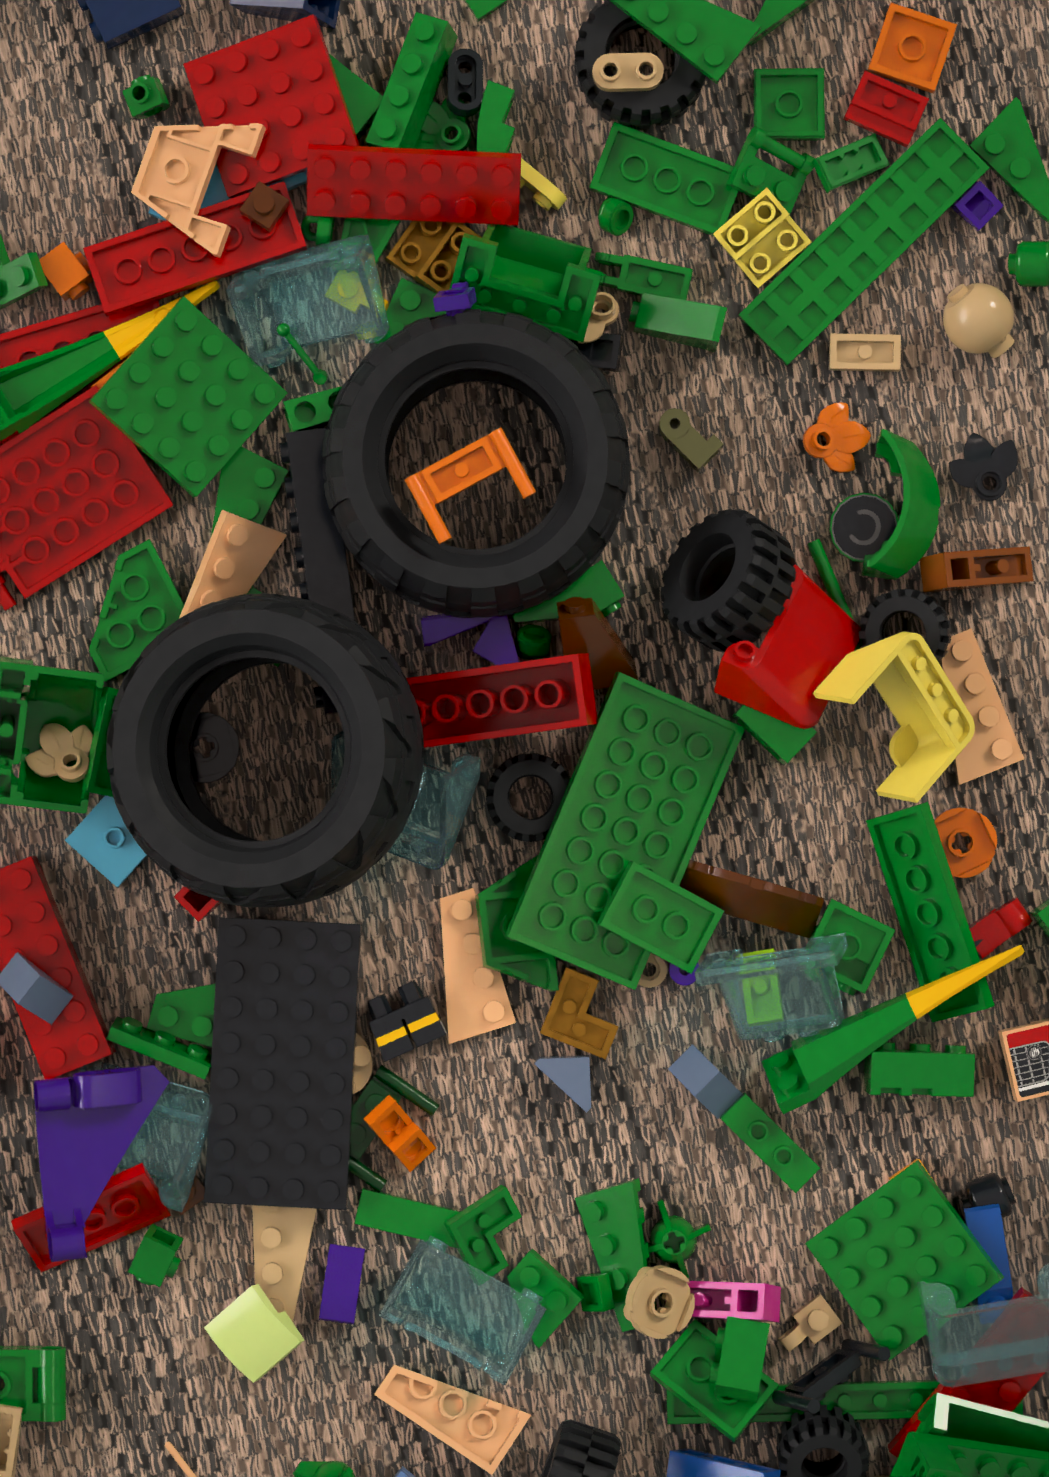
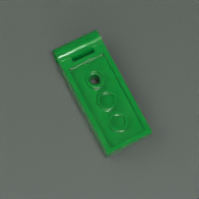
(34, 1381)

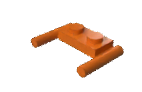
(463, 471)

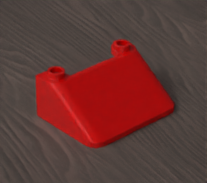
(792, 659)

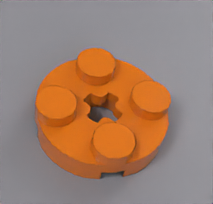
(981, 835)

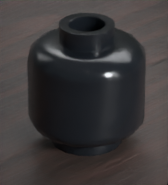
(988, 1191)

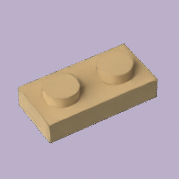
(864, 352)

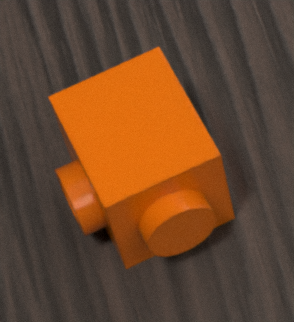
(67, 272)

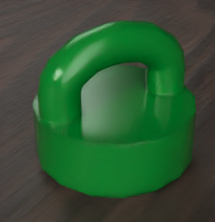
(615, 216)
(324, 229)
(532, 642)

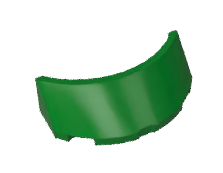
(918, 513)

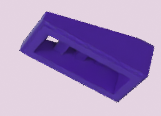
(441, 627)

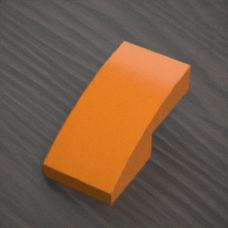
(399, 1133)

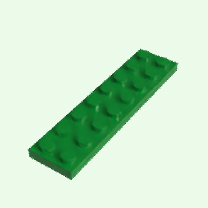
(863, 242)

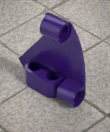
(81, 1138)

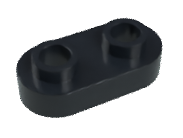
(464, 85)

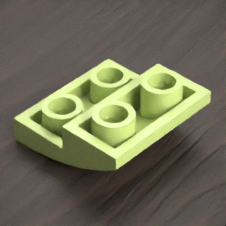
(254, 1333)

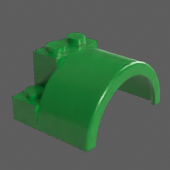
(53, 697)

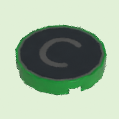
(861, 525)

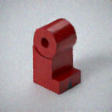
(999, 926)

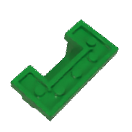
(530, 277)

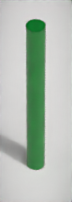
(828, 577)

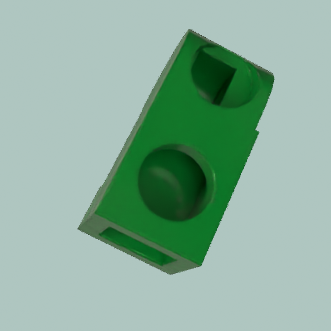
(310, 410)

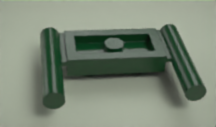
(380, 1086)

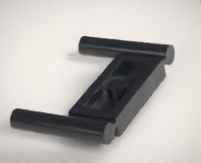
(833, 1370)

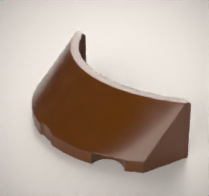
(754, 898)

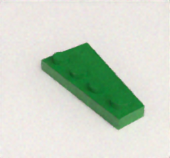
(616, 1237)

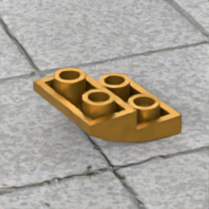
(429, 252)

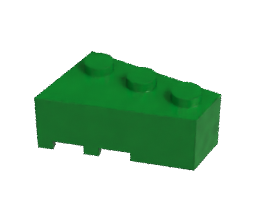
(920, 1071)

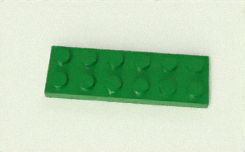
(928, 905)

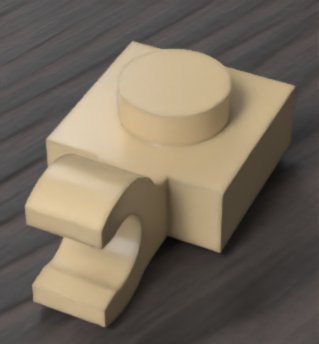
(813, 1320)

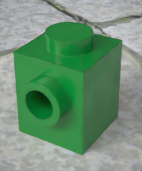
(156, 1256)

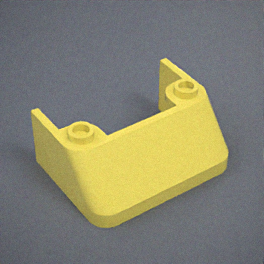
(922, 700)

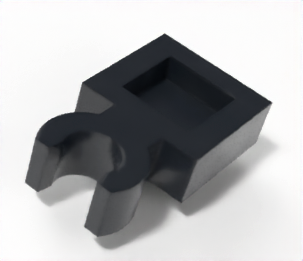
(603, 352)

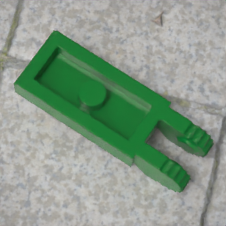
(646, 276)

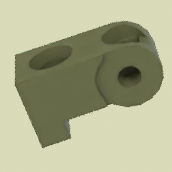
(678, 432)

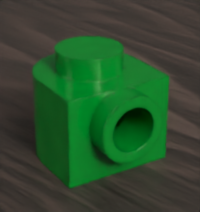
(146, 97)

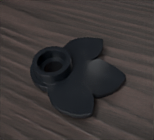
(984, 461)

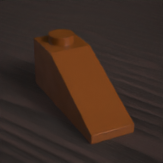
(976, 569)

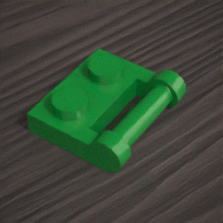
(754, 175)

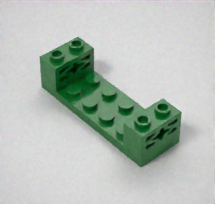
(954, 1457)

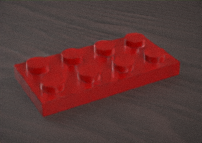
(124, 1206)

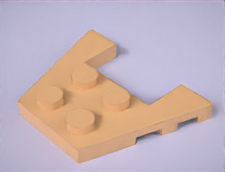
(179, 171)

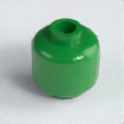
(1030, 264)

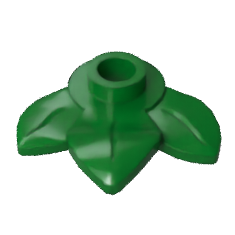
(437, 127)

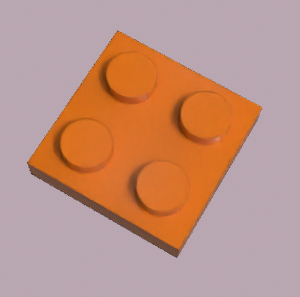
(912, 48)

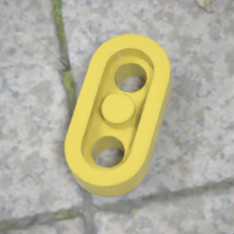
(546, 193)

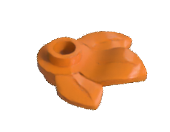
(841, 437)

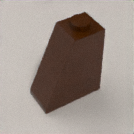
(588, 631)

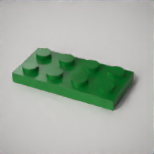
(664, 179)

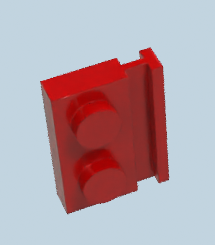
(886, 109)

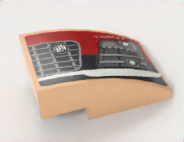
(1027, 1059)

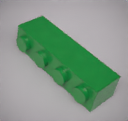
(413, 83)

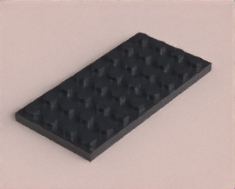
(283, 1063)

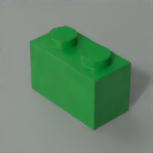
(741, 1359)

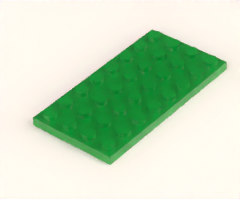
(632, 797)

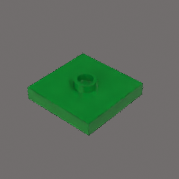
(789, 103)

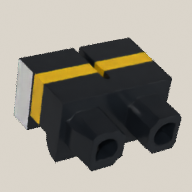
(419, 1016)

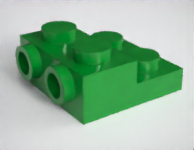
(866, 944)

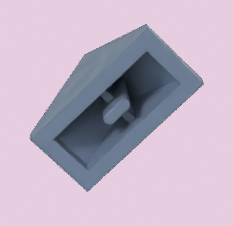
(34, 988)
(570, 1075)
(704, 1081)

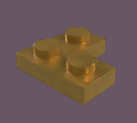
(570, 1022)

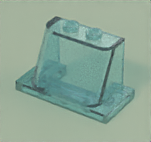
(780, 989)

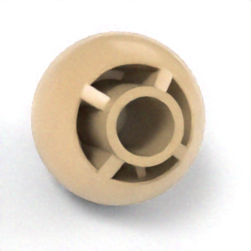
(979, 319)

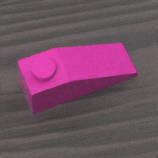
(735, 1299)

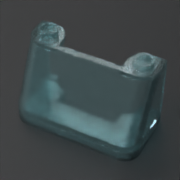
(316, 292)
(463, 1309)

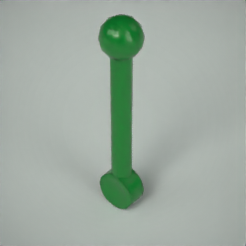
(320, 376)

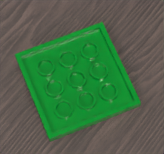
(188, 397)
(890, 1244)

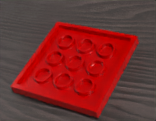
(278, 82)

